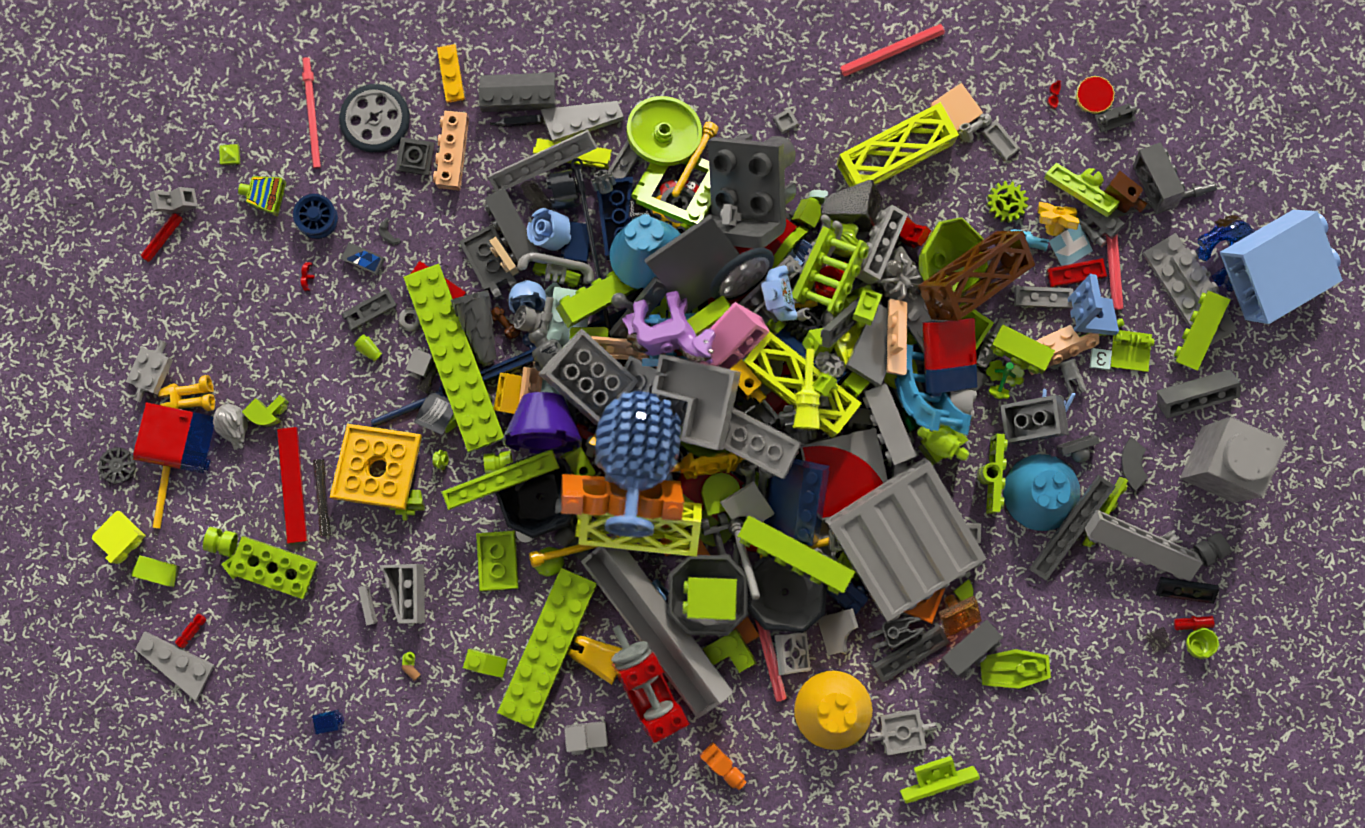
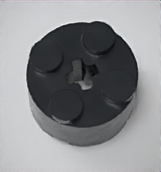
(564, 190)

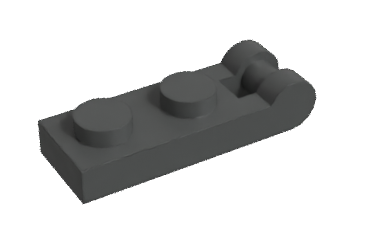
(369, 309)

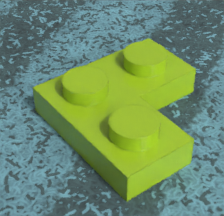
(732, 646)

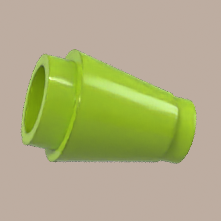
(367, 347)

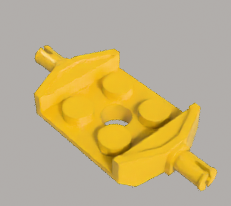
(707, 465)

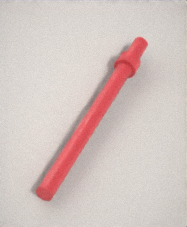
(308, 77)

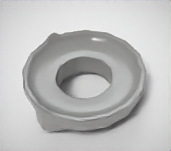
(409, 327)

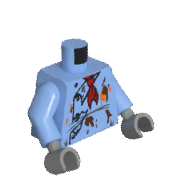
(779, 295)

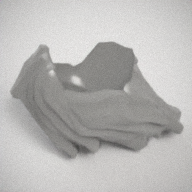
(231, 424)

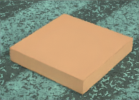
(959, 106)

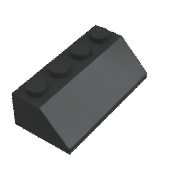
(517, 92)

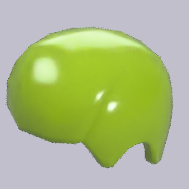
(552, 566)
(1202, 643)

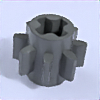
(603, 181)
(787, 416)

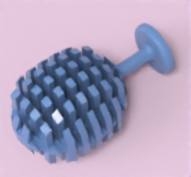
(637, 450)

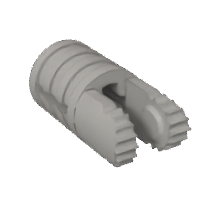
(1071, 372)

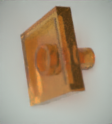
(959, 615)

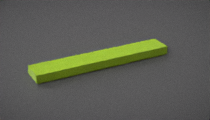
(500, 479)

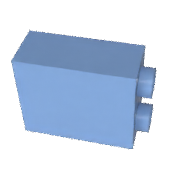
(1282, 265)

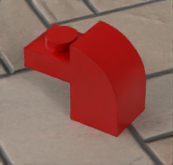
(913, 234)

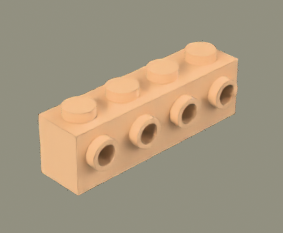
(452, 150)

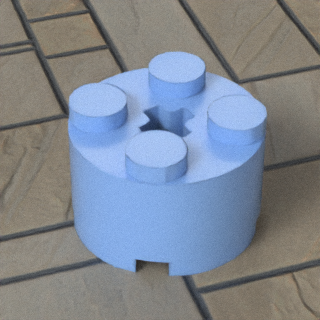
(549, 229)

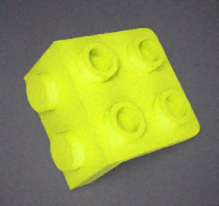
(118, 537)

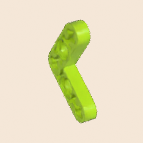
(789, 244)

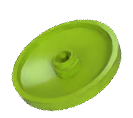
(664, 130)

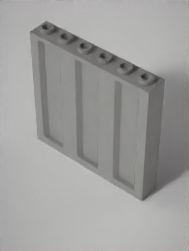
(906, 540)

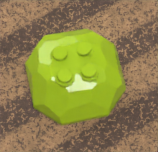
(947, 243)

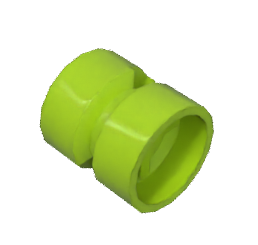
(495, 462)
(218, 541)

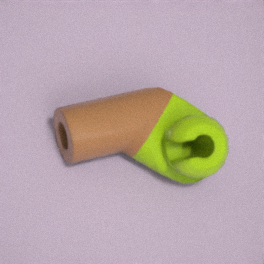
(408, 662)

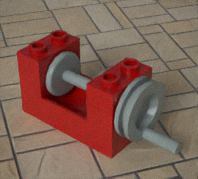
(647, 689)

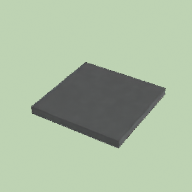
(693, 261)

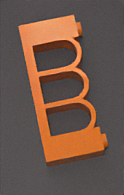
(597, 497)

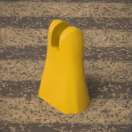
(596, 657)

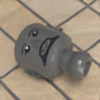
(544, 349)

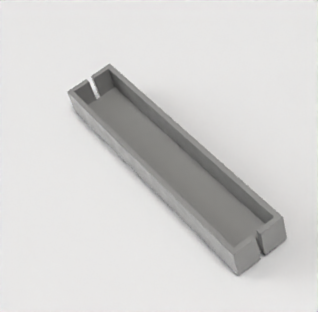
(649, 620)

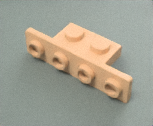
(897, 337)
(1067, 344)

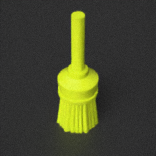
(807, 399)

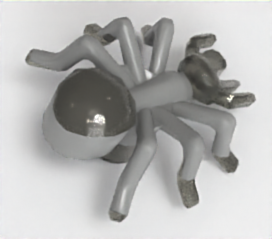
(898, 276)

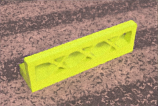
(596, 158)

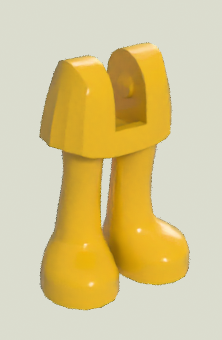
(175, 393)

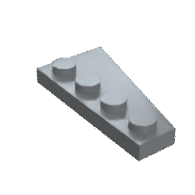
(573, 120)
(177, 664)

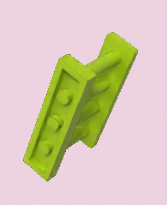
(819, 257)

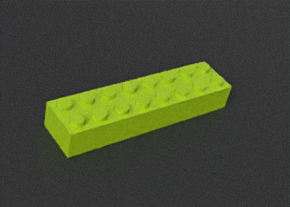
(547, 648)

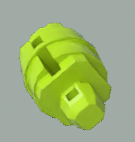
(943, 443)

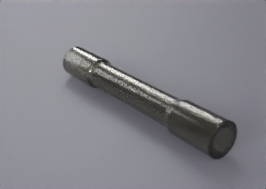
(324, 520)

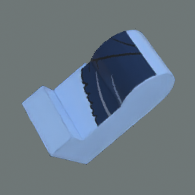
(800, 251)

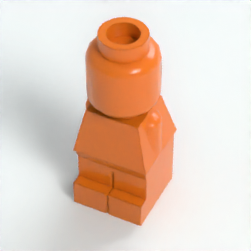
(723, 766)

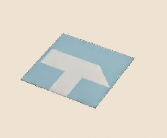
(1070, 246)

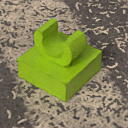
(824, 384)

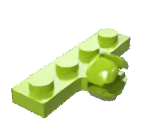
(1083, 187)

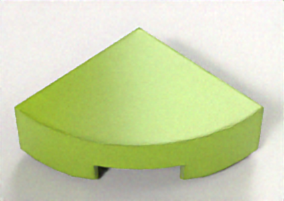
(964, 591)

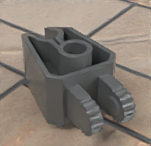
(896, 633)

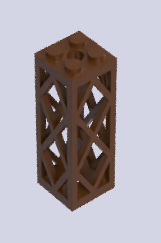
(938, 291)

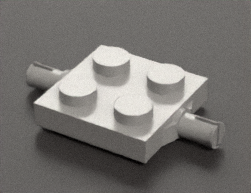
(149, 370)
(902, 732)

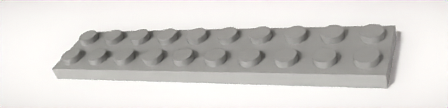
(745, 435)

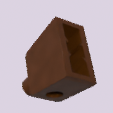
(1126, 192)

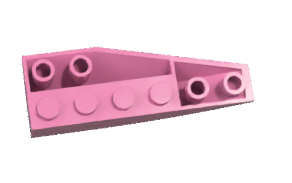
(736, 335)

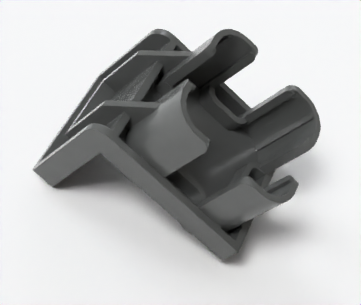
(753, 180)

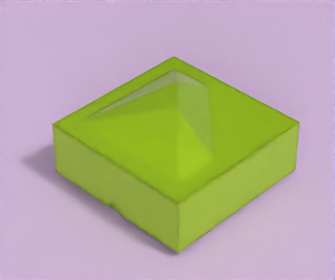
(229, 154)

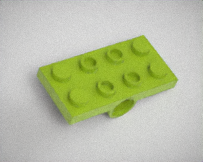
(996, 465)

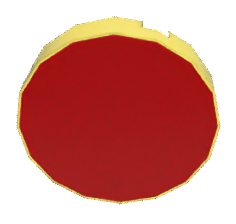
(1095, 95)

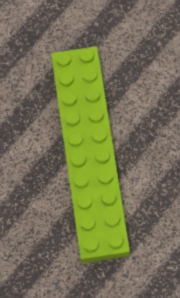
(454, 358)

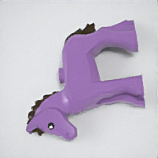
(670, 334)

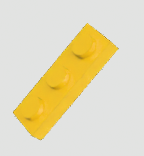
(451, 73)

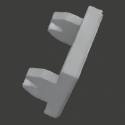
(802, 652)

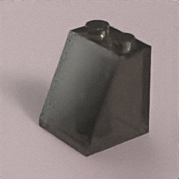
(854, 205)

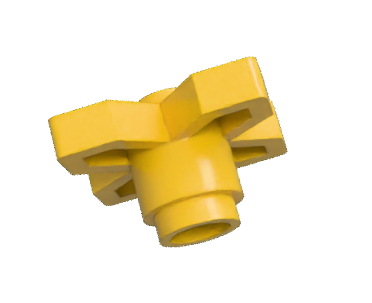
(1057, 218)

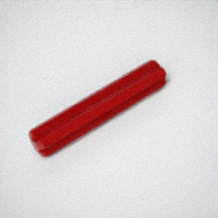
(161, 237)

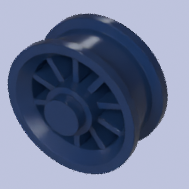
(315, 216)

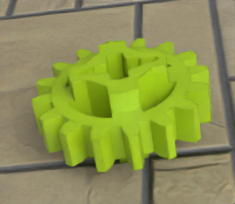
(1015, 203)

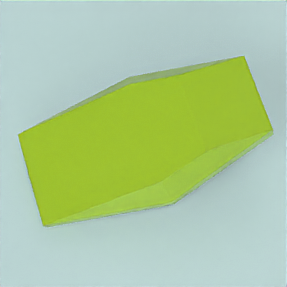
(1014, 669)

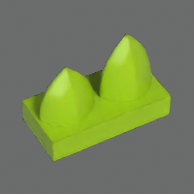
(866, 307)

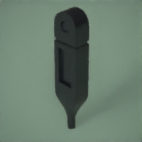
(518, 121)

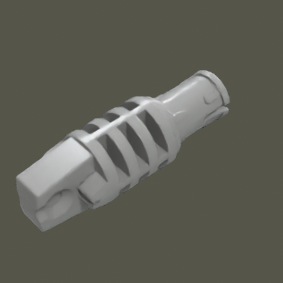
(986, 354)

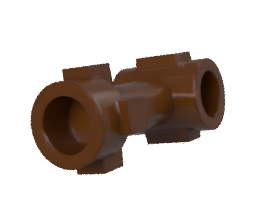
(510, 332)

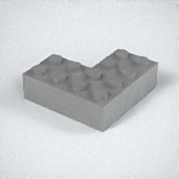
(709, 397)

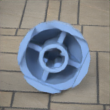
(528, 294)

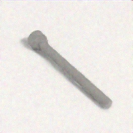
(735, 527)

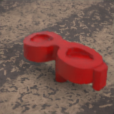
(1054, 89)
(304, 279)

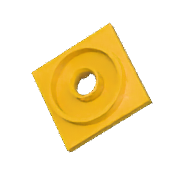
(360, 450)

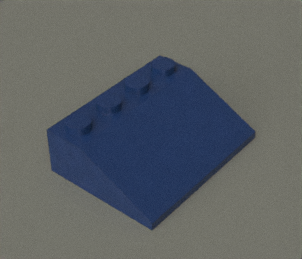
(799, 501)

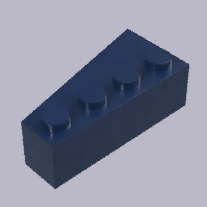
(615, 210)

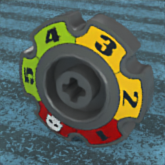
(664, 193)

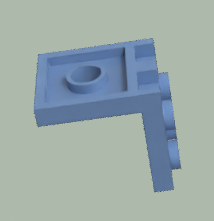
(1087, 304)

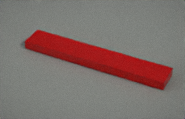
(292, 485)

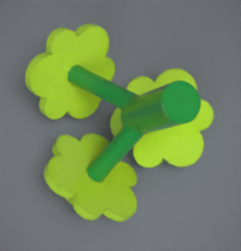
(1009, 374)

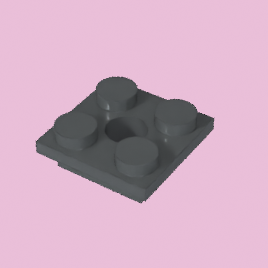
(422, 164)

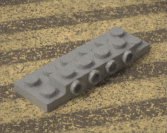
(1185, 280)

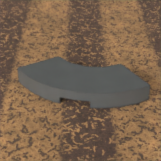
(1132, 463)

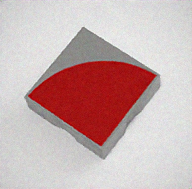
(854, 466)

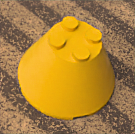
(833, 710)

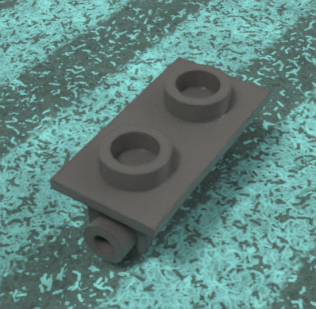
(1116, 117)

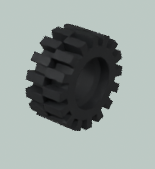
(800, 328)

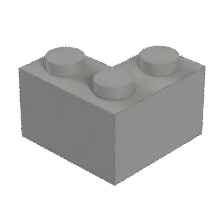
(584, 736)

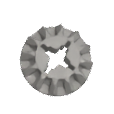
(824, 363)

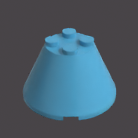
(636, 243)
(1041, 492)

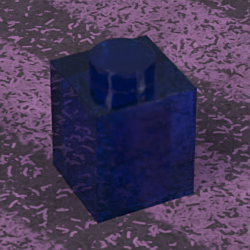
(328, 721)

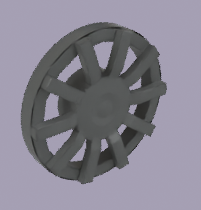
(117, 465)

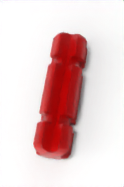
(190, 631)

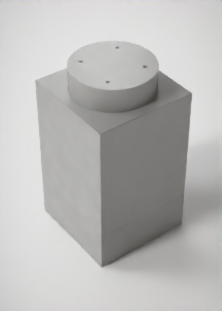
(1233, 460)

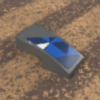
(363, 258)

